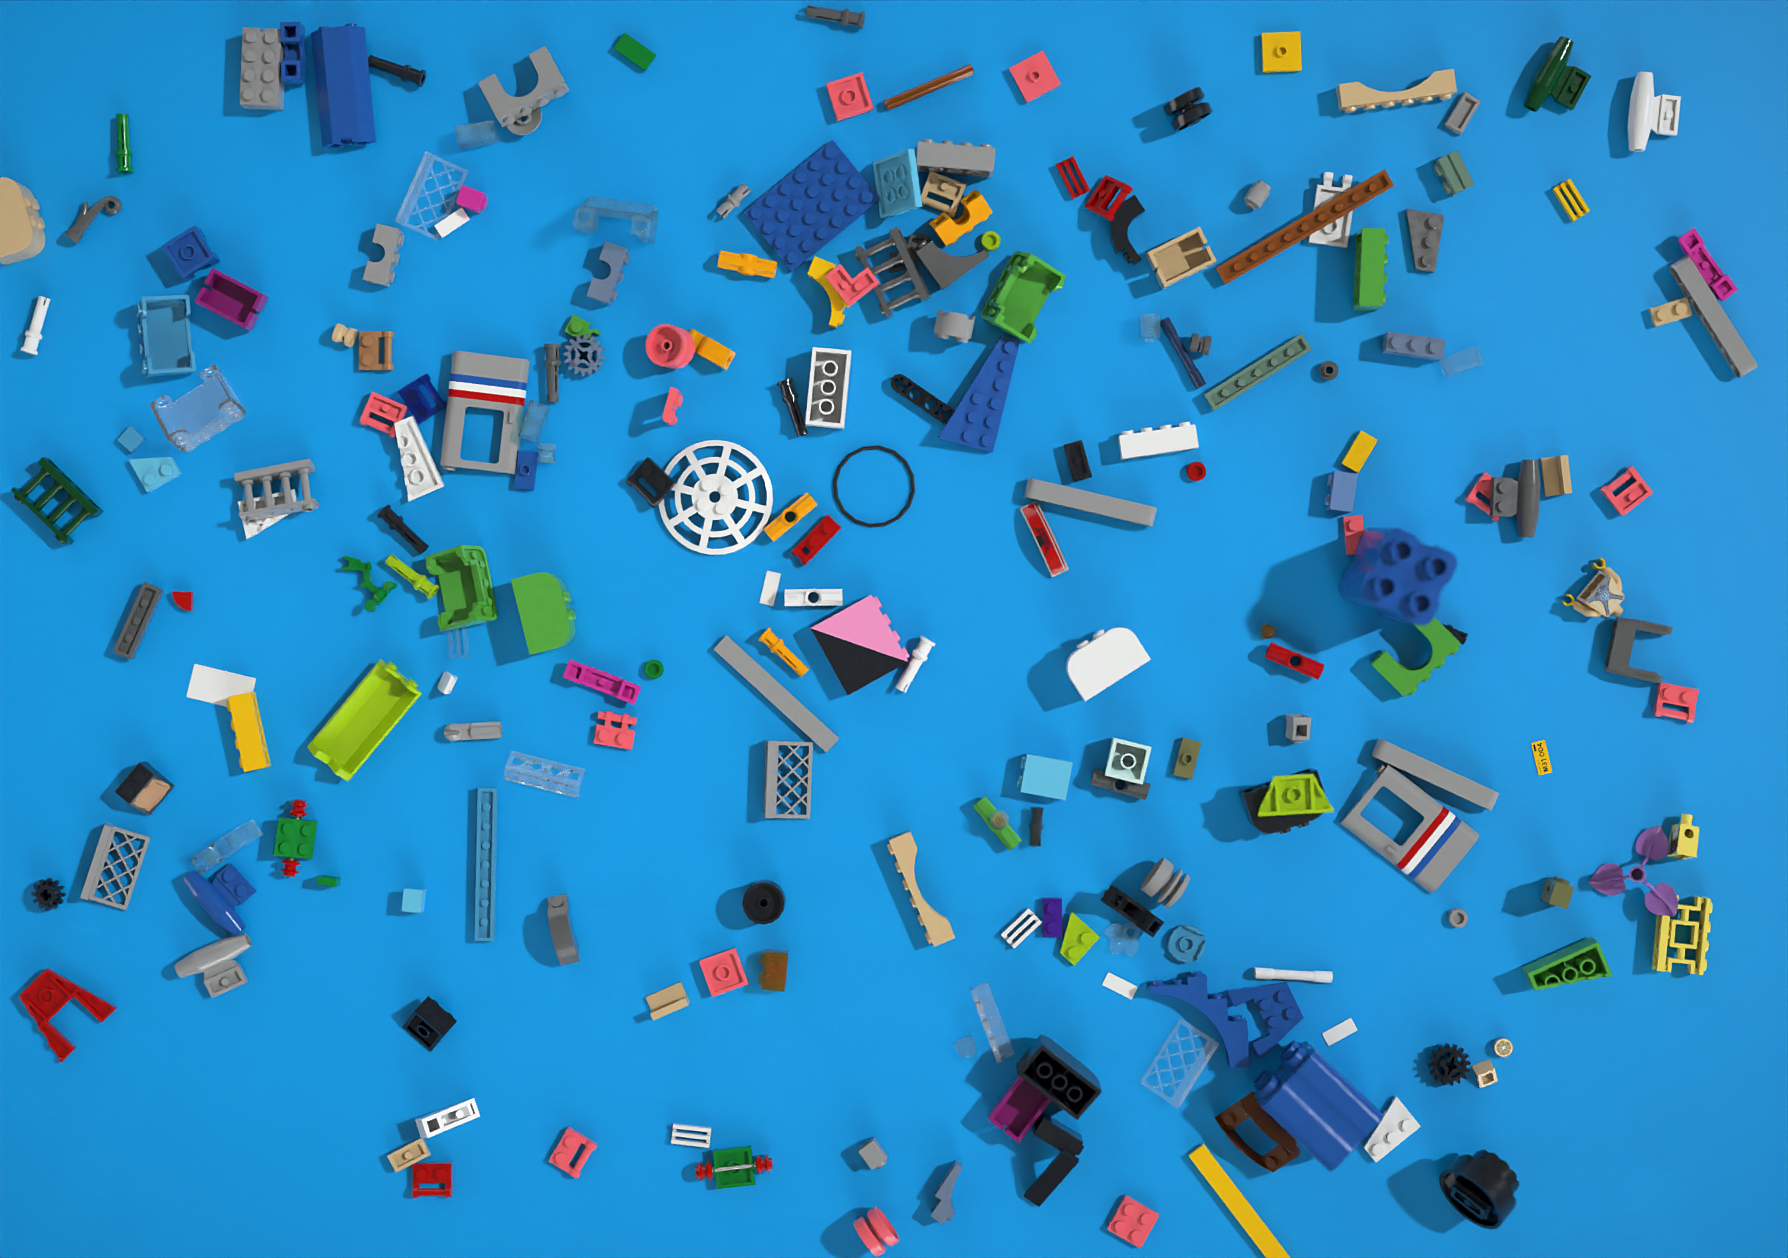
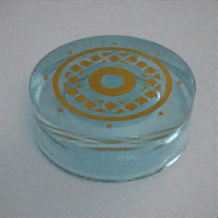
(999, 819)

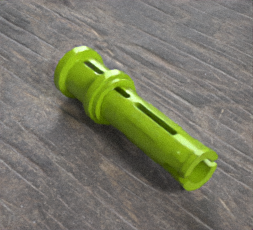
(419, 581)

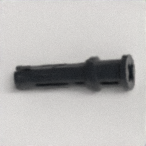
(405, 72)
(790, 398)
(396, 523)

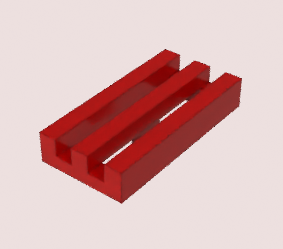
(1079, 174)

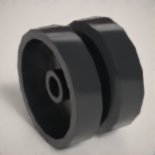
(1188, 109)
(759, 912)

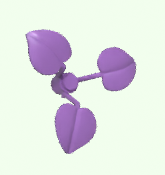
(1610, 877)

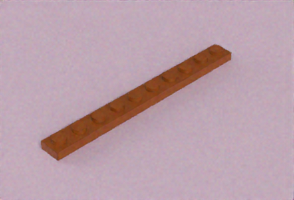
(1304, 226)

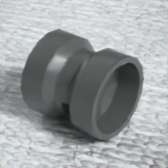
(1203, 347)

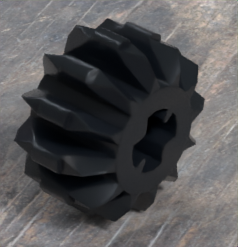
(52, 888)

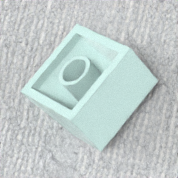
(1127, 760)

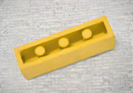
(249, 731)

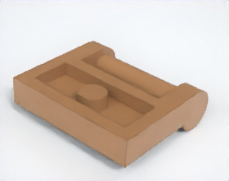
(370, 350)

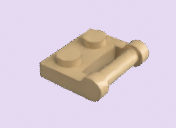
(945, 188)

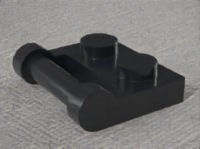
(655, 477)

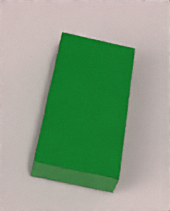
(634, 52)

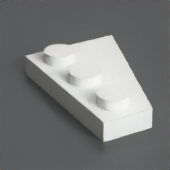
(252, 529)

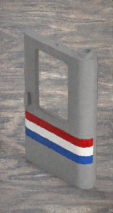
(487, 384)
(1432, 847)

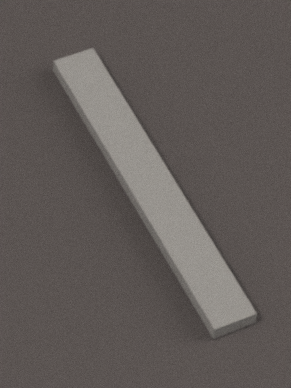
(776, 693)

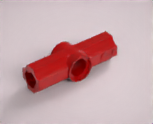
(1305, 666)

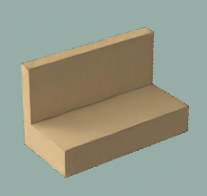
(1556, 475)
(667, 1000)

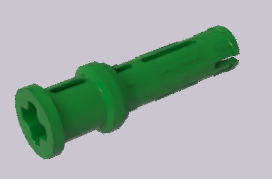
(126, 153)

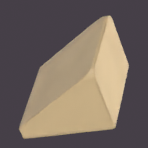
(1485, 1073)

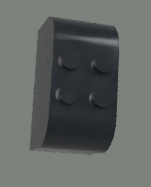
(1253, 798)
(1059, 1076)

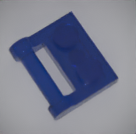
(417, 402)

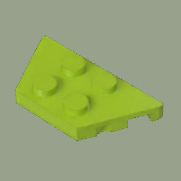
(1294, 796)

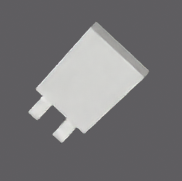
(1337, 232)

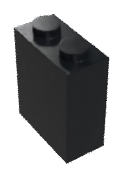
(1057, 1134)

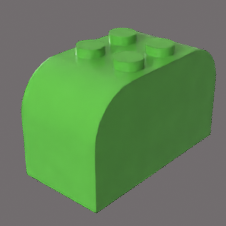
(544, 611)

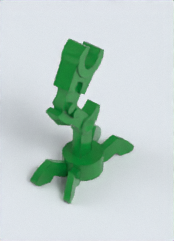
(379, 594)

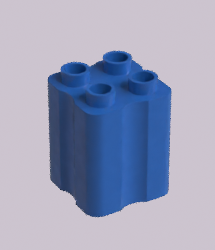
(1397, 575)
(1316, 1104)

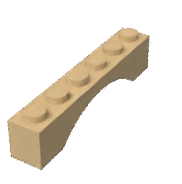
(1356, 95)
(937, 925)

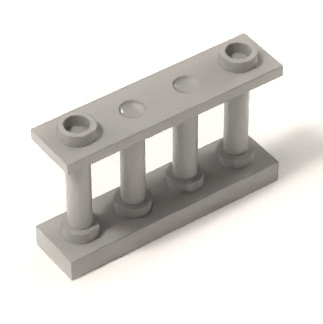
(266, 475)

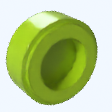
(990, 241)

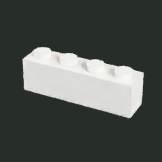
(1157, 441)

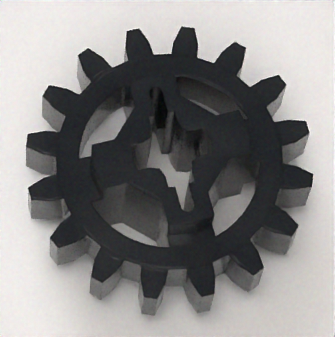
(1448, 1071)

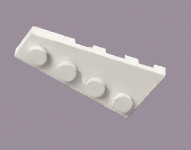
(418, 466)

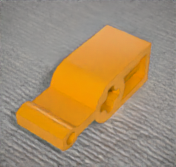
(712, 350)

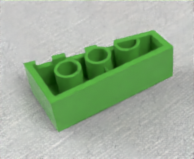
(1572, 964)

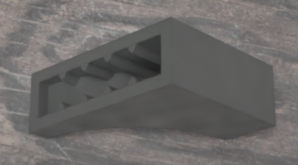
(946, 267)

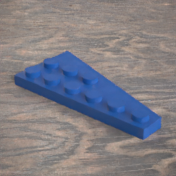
(982, 405)

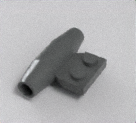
(1518, 498)

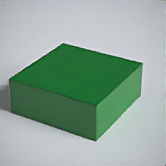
(328, 880)

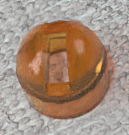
(1267, 631)

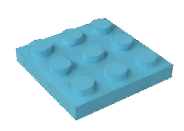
(897, 183)

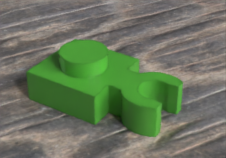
(580, 327)

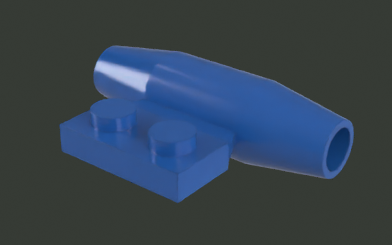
(222, 896)

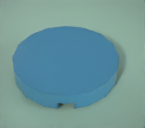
(1186, 943)

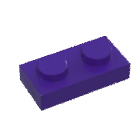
(1052, 917)

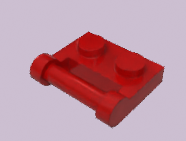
(1103, 196)
(432, 1173)

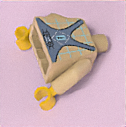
(1600, 595)

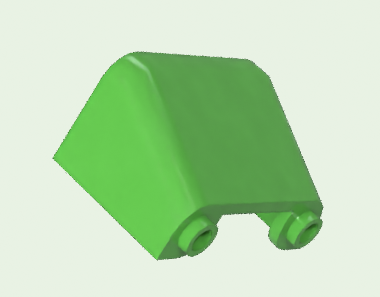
(1021, 295)
(464, 586)

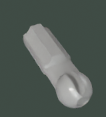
(471, 731)

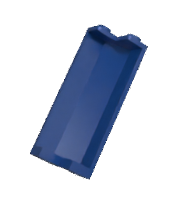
(343, 86)

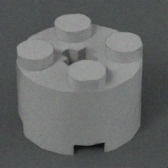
(954, 325)

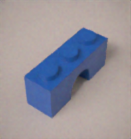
(293, 39)

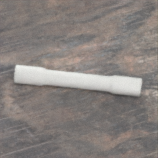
(1316, 976)

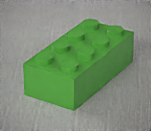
(1369, 269)

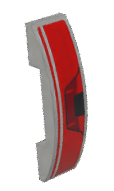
(1044, 538)

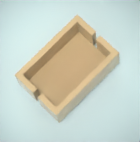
(1181, 258)

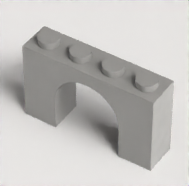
(510, 108)

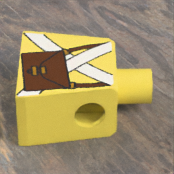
(1683, 839)

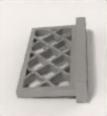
(771, 784)
(101, 857)

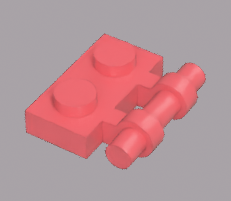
(615, 736)

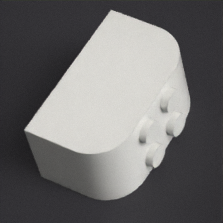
(1104, 660)

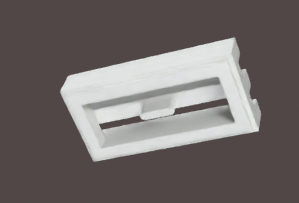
(1024, 935)
(688, 1135)

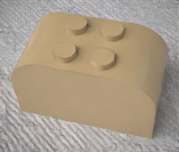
(20, 223)

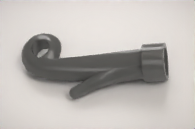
(87, 216)

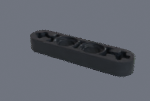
(920, 402)

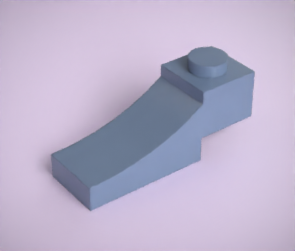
(944, 1208)

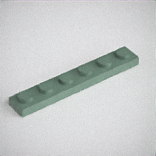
(1257, 372)

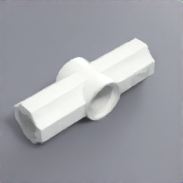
(827, 597)

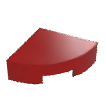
(183, 599)

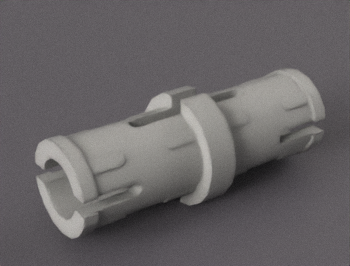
(733, 200)

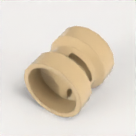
(344, 335)

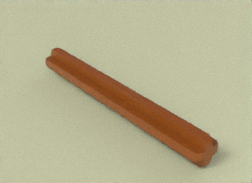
(929, 87)

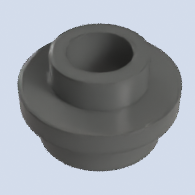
(1322, 370)

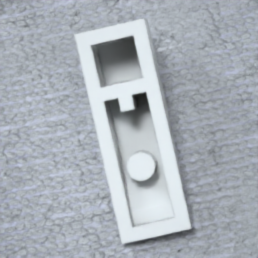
(447, 1118)

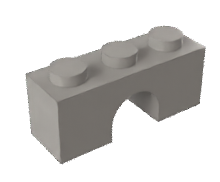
(382, 271)

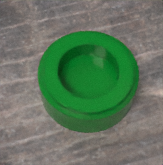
(654, 669)

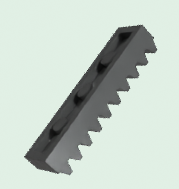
(138, 620)

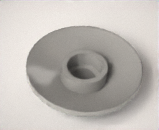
(528, 126)

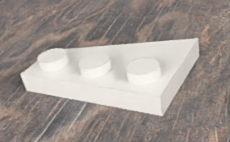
(1391, 1131)

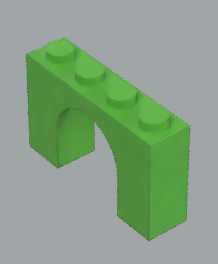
(1406, 678)

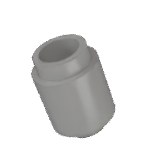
(1257, 195)

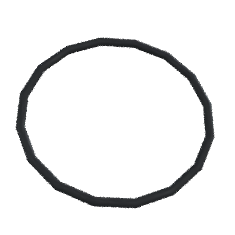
(836, 492)

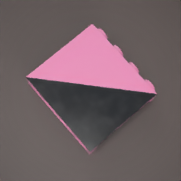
(860, 644)

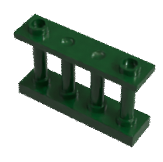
(75, 495)

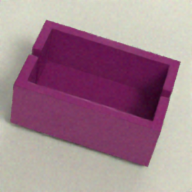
(231, 299)
(1018, 1108)

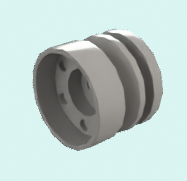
(1167, 884)

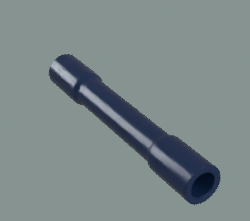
(1193, 372)

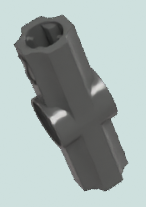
(1133, 789)

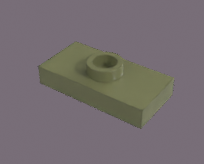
(1187, 758)

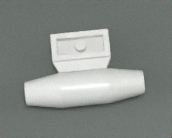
(1650, 112)

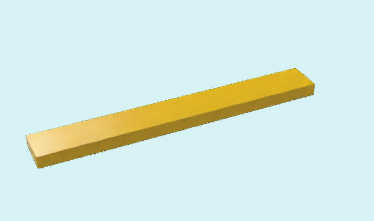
(1237, 1203)

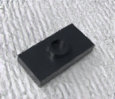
(1077, 461)

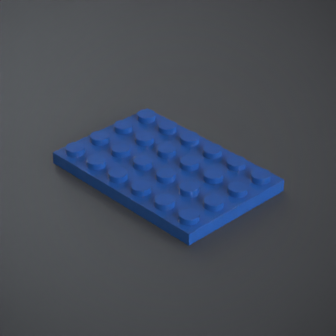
(812, 205)

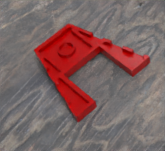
(48, 996)

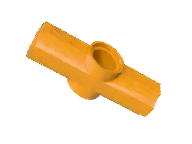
(747, 264)
(780, 525)

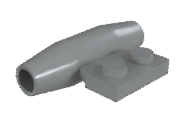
(217, 963)

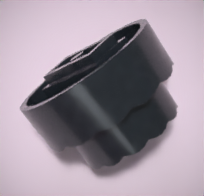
(1480, 1188)

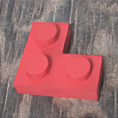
(851, 289)
(1353, 529)

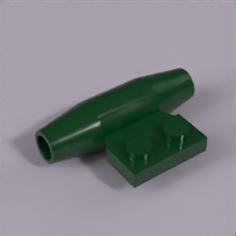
(1557, 79)

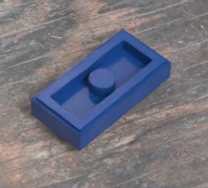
(526, 470)

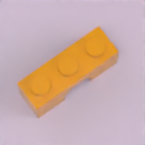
(975, 211)

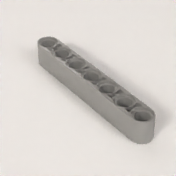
(1713, 316)
(1090, 502)
(1435, 774)

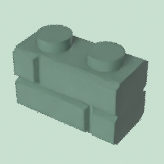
(1453, 173)

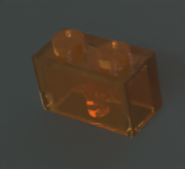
(774, 970)

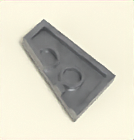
(1425, 238)

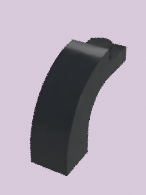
(1119, 239)
(1132, 910)

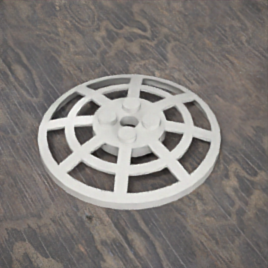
(727, 502)

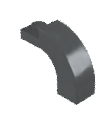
(561, 930)

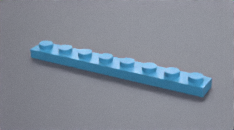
(486, 864)

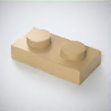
(1670, 312)
(409, 1154)

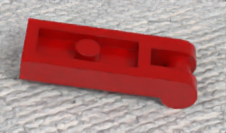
(816, 539)

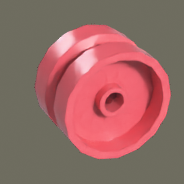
(670, 346)
(876, 1231)

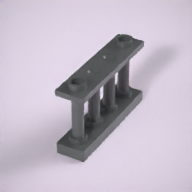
(911, 274)

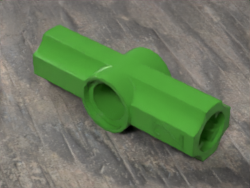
(1007, 834)

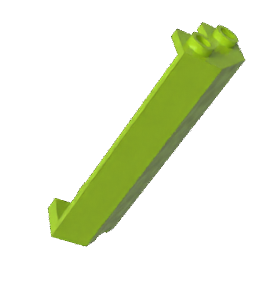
(364, 719)

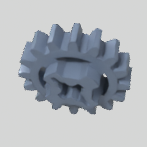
(578, 360)

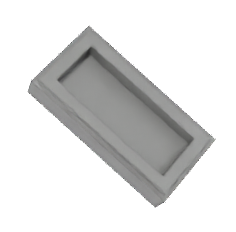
(1462, 113)

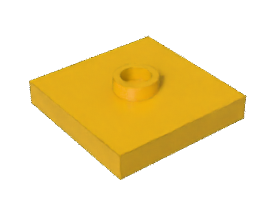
(1281, 52)

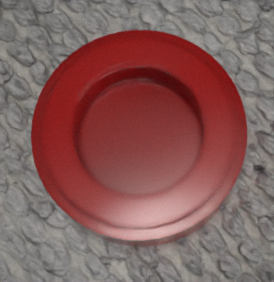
(1196, 471)

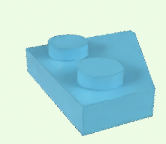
(155, 471)

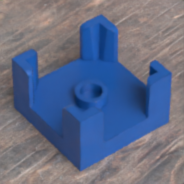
(190, 252)

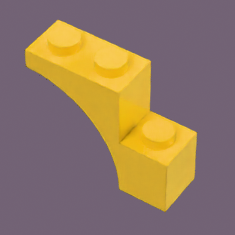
(818, 271)

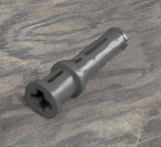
(845, 17)
(552, 362)

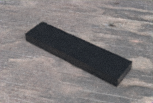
(1051, 1177)

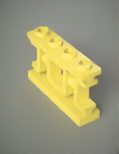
(1665, 937)

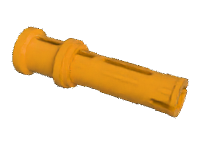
(776, 646)

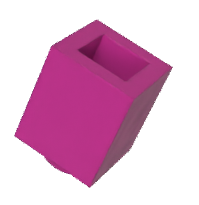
(472, 199)

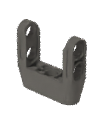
(1621, 646)

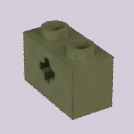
(1557, 892)

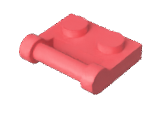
(673, 401)
(386, 408)
(1482, 486)
(1631, 495)
(1678, 696)
(567, 1148)

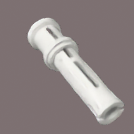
(33, 334)
(919, 655)

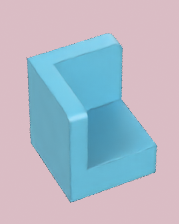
(413, 900)

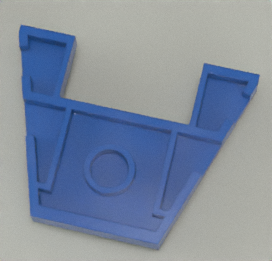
(1276, 1008)

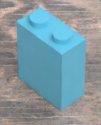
(1045, 776)

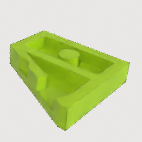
(1077, 939)

